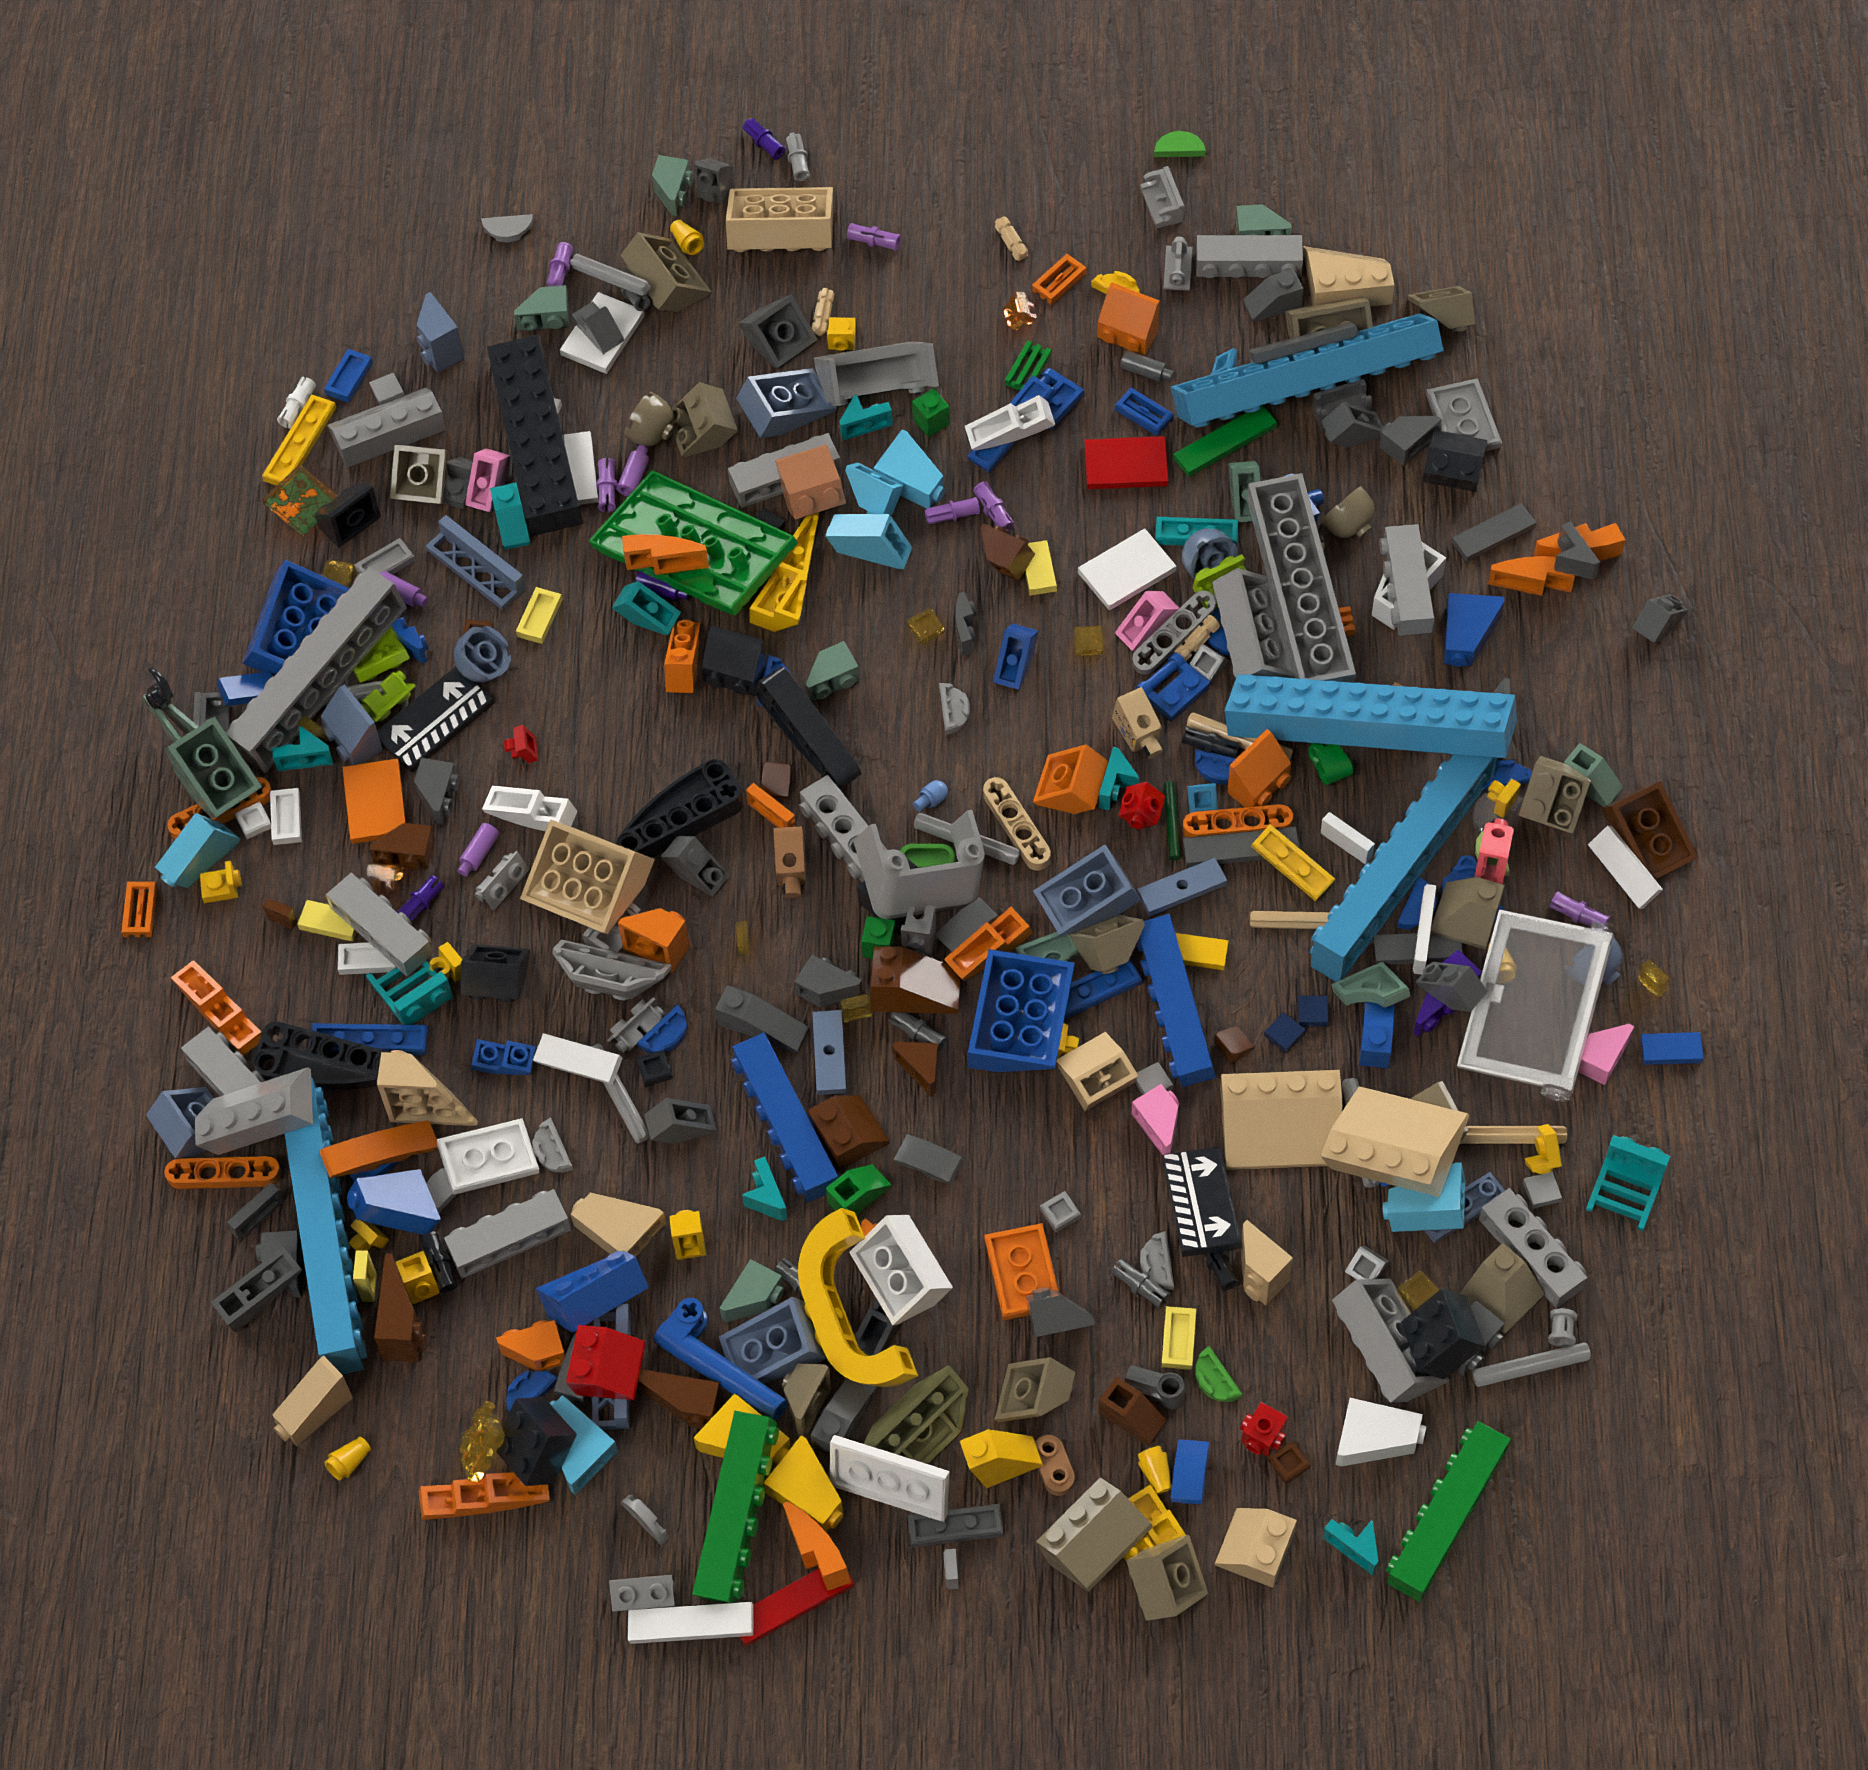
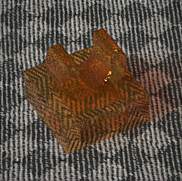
(1018, 311)
(385, 873)

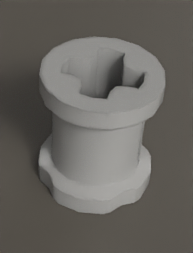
(1562, 1327)

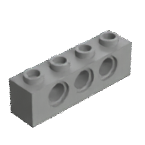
(827, 796)
(1511, 1207)

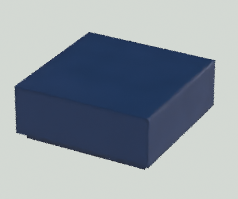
(1312, 1011)
(1284, 1032)

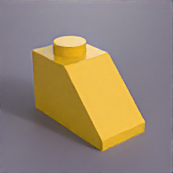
(687, 1234)

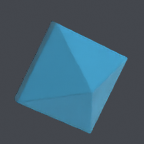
(1225, 361)
(1202, 797)

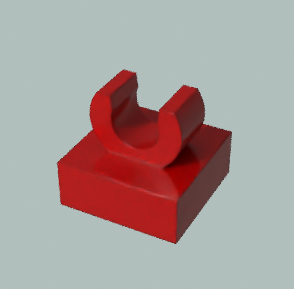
(522, 744)

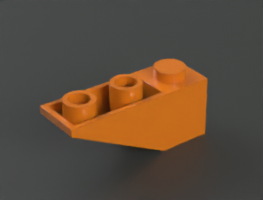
(682, 657)

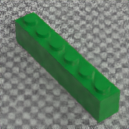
(735, 1508)
(1448, 1511)

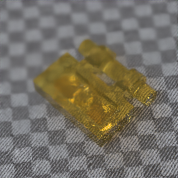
(481, 1442)

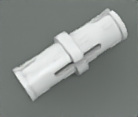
(296, 402)

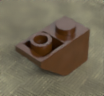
(1006, 553)
(405, 846)
(1131, 1411)

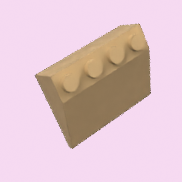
(779, 218)
(585, 877)
(1278, 1117)
(1395, 1141)

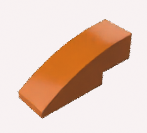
(1603, 542)
(663, 553)
(1530, 575)
(1001, 935)
(816, 1547)

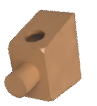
(790, 860)

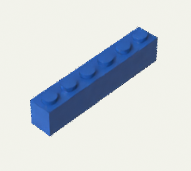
(1176, 1002)
(785, 1117)

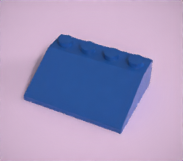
(289, 614)
(1019, 1013)

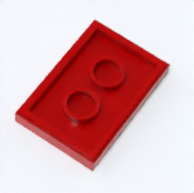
(1126, 462)

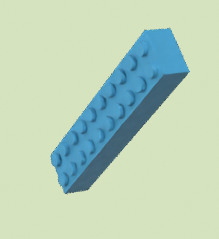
(1297, 374)
(1372, 715)
(1399, 863)
(325, 1243)

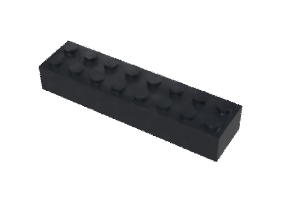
(534, 435)

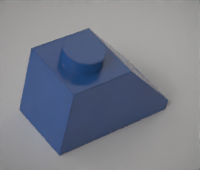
(1015, 655)

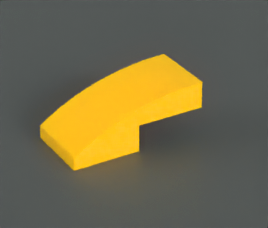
(1163, 1522)

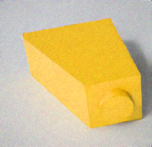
(714, 1435)
(1000, 1455)
(806, 1485)

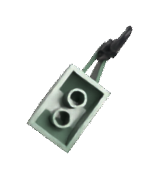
(203, 757)

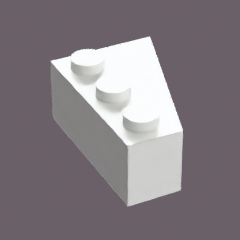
(1435, 569)

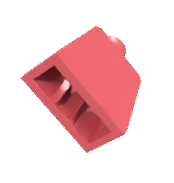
(1494, 844)

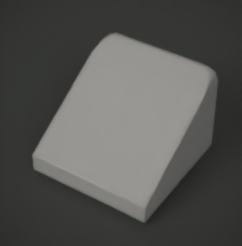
(1208, 662)
(1366, 1264)

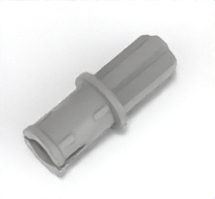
(797, 157)

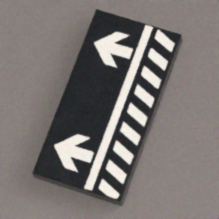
(433, 719)
(1201, 1201)

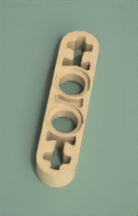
(1019, 822)

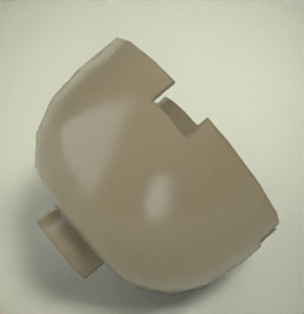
(650, 421)
(1351, 515)

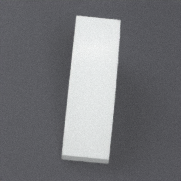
(1010, 424)
(528, 807)

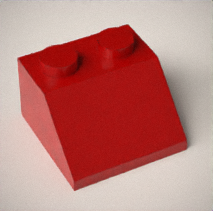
(605, 1363)

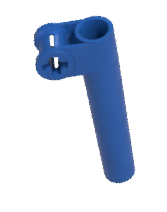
(679, 1338)

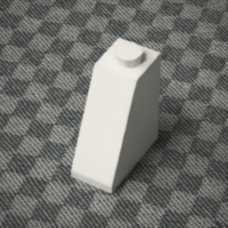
(1378, 1433)

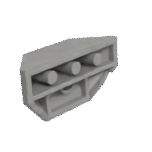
(608, 970)

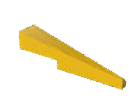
(783, 594)

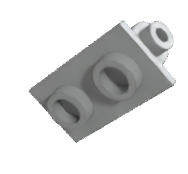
(1178, 265)
(506, 877)
(643, 1016)
(642, 1593)

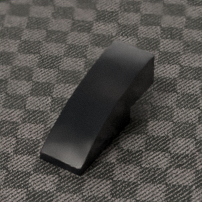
(875, 1331)

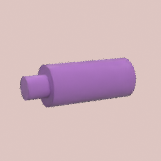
(633, 471)
(409, 593)
(477, 849)

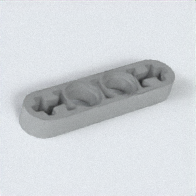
(1171, 630)

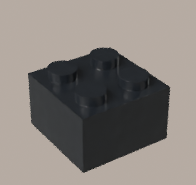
(1442, 1333)
(535, 1441)

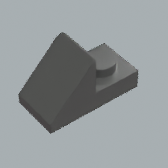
(598, 326)
(457, 482)
(1576, 555)

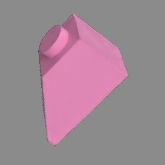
(487, 472)
(1145, 618)
(1604, 1051)
(1157, 1116)

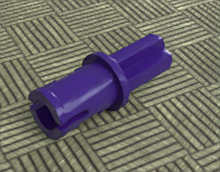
(764, 138)
(421, 898)

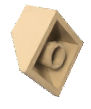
(1264, 1265)
(1256, 1544)

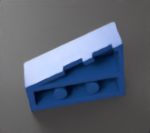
(592, 1290)

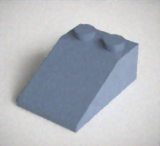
(783, 401)
(1087, 893)
(773, 1342)

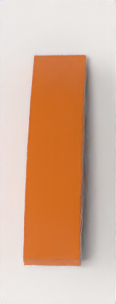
(217, 1007)
(378, 1148)
(491, 1494)

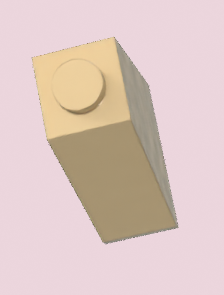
(617, 1223)
(311, 1402)

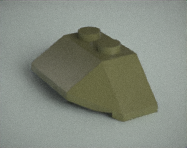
(923, 1418)

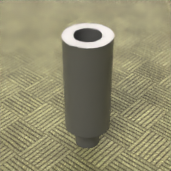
(1146, 366)

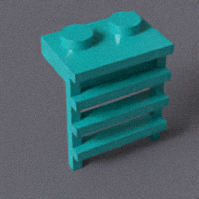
(418, 1001)
(1635, 1165)

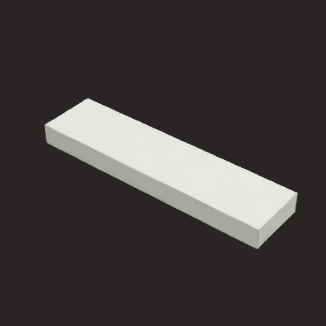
(690, 1622)

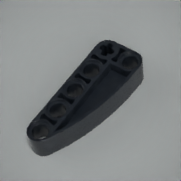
(806, 727)
(683, 803)
(327, 1073)

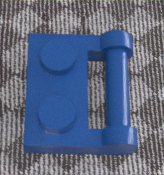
(1065, 396)
(1180, 692)

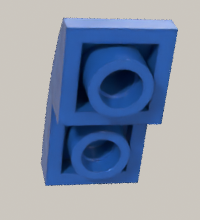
(408, 637)
(503, 1059)
(1190, 1471)

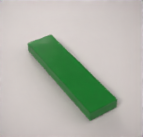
(1224, 441)

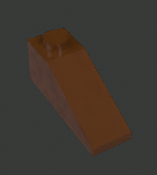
(685, 1397)

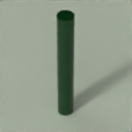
(1171, 820)

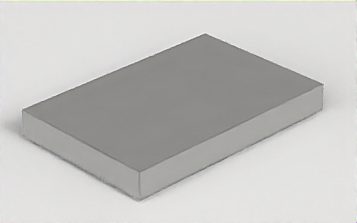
(1464, 411)

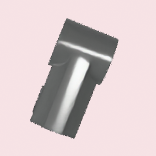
(1153, 1384)

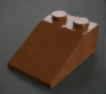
(1651, 829)
(912, 983)
(397, 1327)

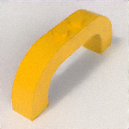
(825, 1309)

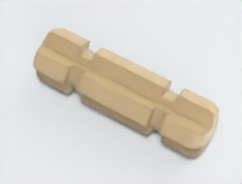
(1011, 238)
(822, 311)
(1198, 637)

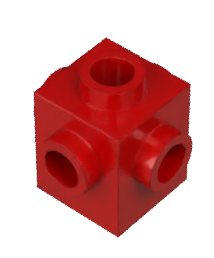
(1141, 805)
(1264, 1430)

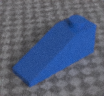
(1376, 1035)

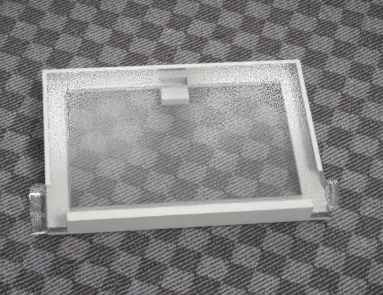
(1537, 1002)

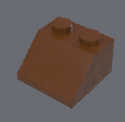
(847, 1129)

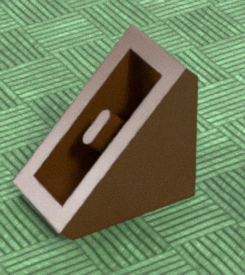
(919, 1061)

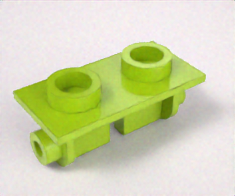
(395, 693)

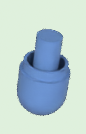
(931, 795)

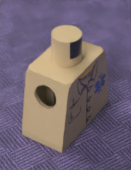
(1138, 722)

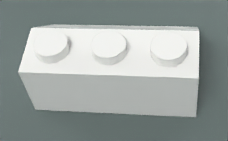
(900, 1268)

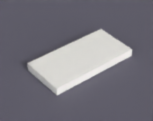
(889, 1478)

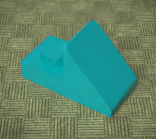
(861, 421)
(309, 753)
(1117, 776)
(766, 1197)
(1359, 1549)

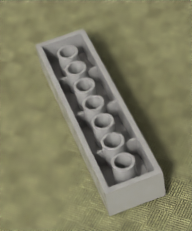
(1299, 580)
(316, 668)

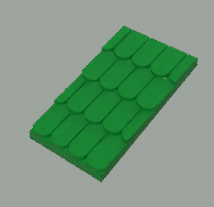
(738, 546)

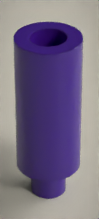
(660, 588)

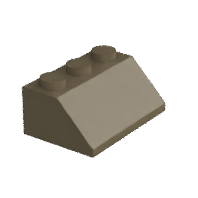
(667, 270)
(1327, 315)
(1093, 1534)

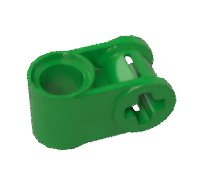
(1330, 762)

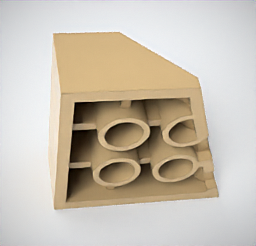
(1344, 276)
(416, 1095)

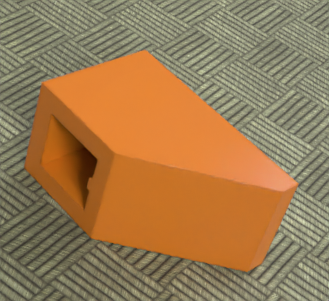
(533, 1347)

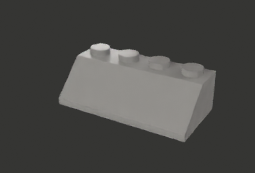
(387, 425)
(1251, 625)
(256, 1113)
(1374, 1318)

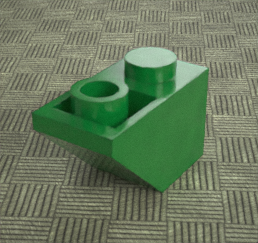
(857, 1189)

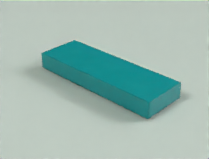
(1178, 529)

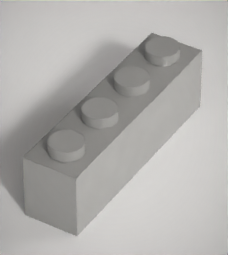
(1248, 255)
(759, 477)
(1407, 579)
(380, 924)
(218, 1064)
(507, 1233)

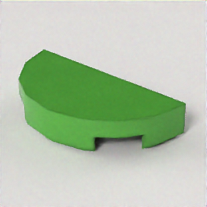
(1179, 145)
(1214, 1378)

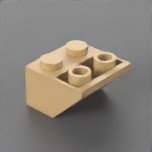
(1097, 1070)

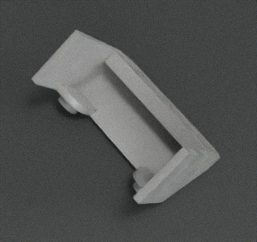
(877, 370)
(897, 887)

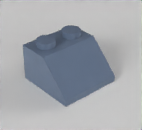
(438, 336)
(350, 728)
(174, 1119)

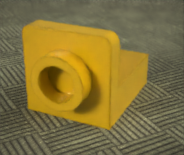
(841, 333)
(220, 884)
(1548, 1151)
(417, 1277)

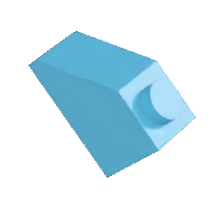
(873, 490)

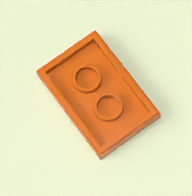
(373, 799)
(1019, 1266)

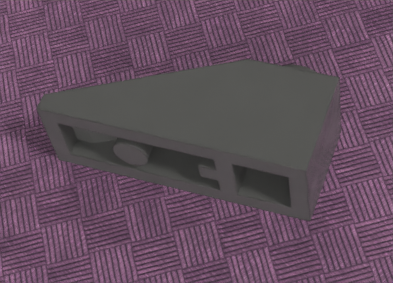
(754, 1016)
(256, 1289)
(842, 1414)

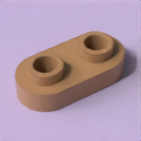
(1055, 1463)

